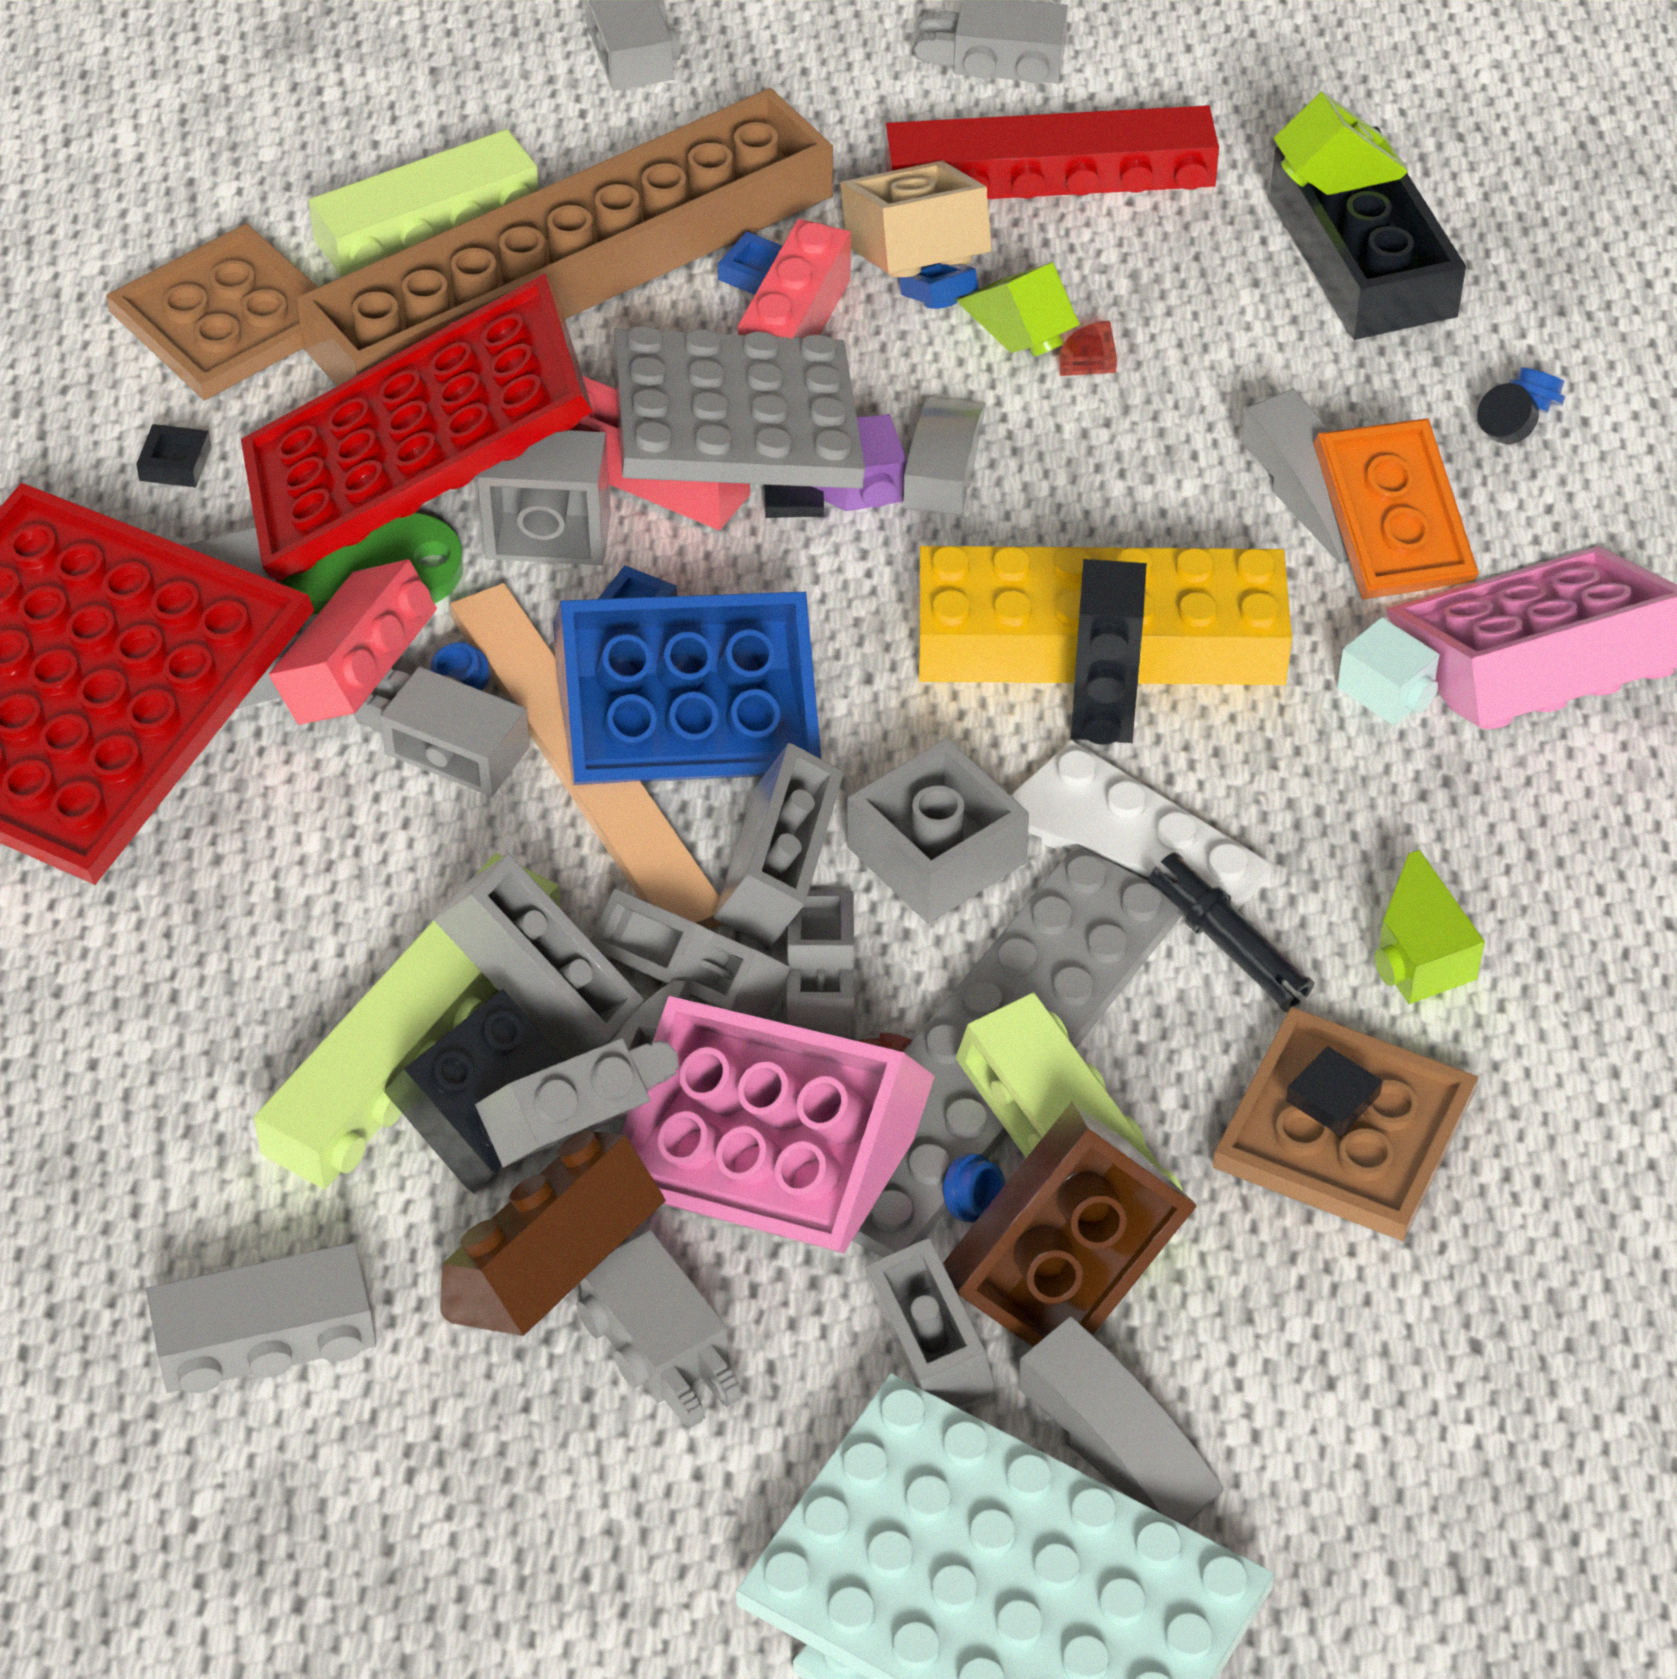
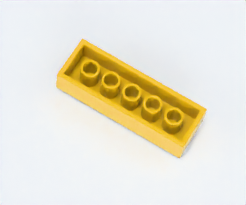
(1018, 609)

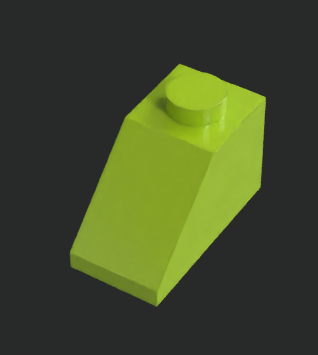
(1336, 149)
(1024, 310)
(1426, 936)

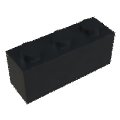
(1108, 651)

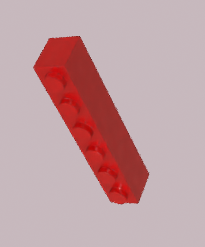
(1067, 150)

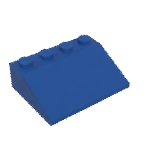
(684, 685)

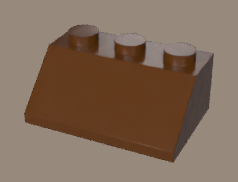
(1067, 1231)
(548, 1235)

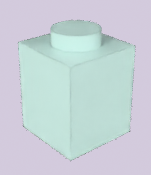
(1389, 671)

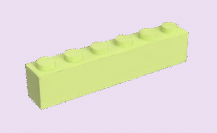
(337, 1095)

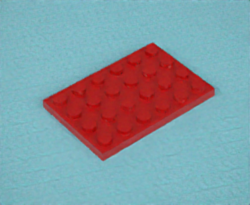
(413, 428)

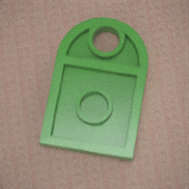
(393, 542)

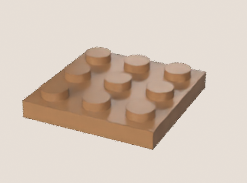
(217, 310)
(1384, 1159)

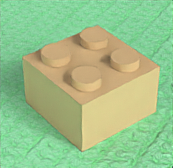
(917, 218)

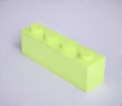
(419, 200)
(1033, 1072)

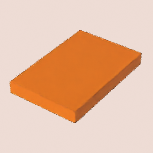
(1395, 508)

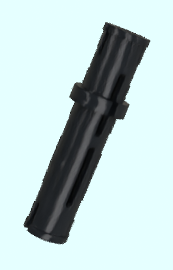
(1210, 912)

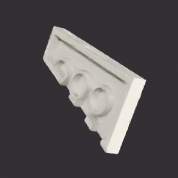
(1111, 814)

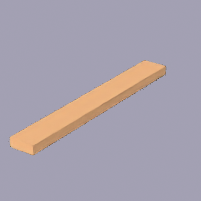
(620, 812)

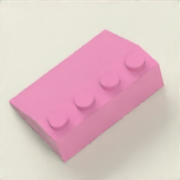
(1546, 634)
(776, 1123)

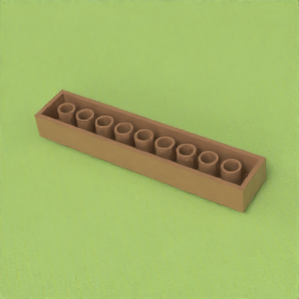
(586, 232)

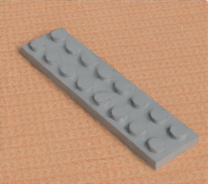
(1077, 953)

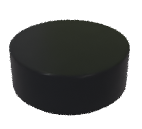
(1508, 413)

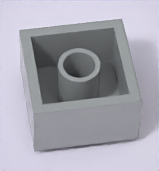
(549, 502)
(937, 830)

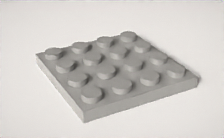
(736, 408)

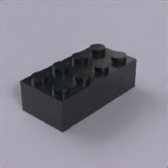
(1373, 252)

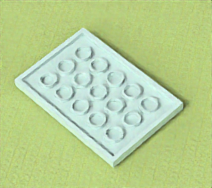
(985, 1559)

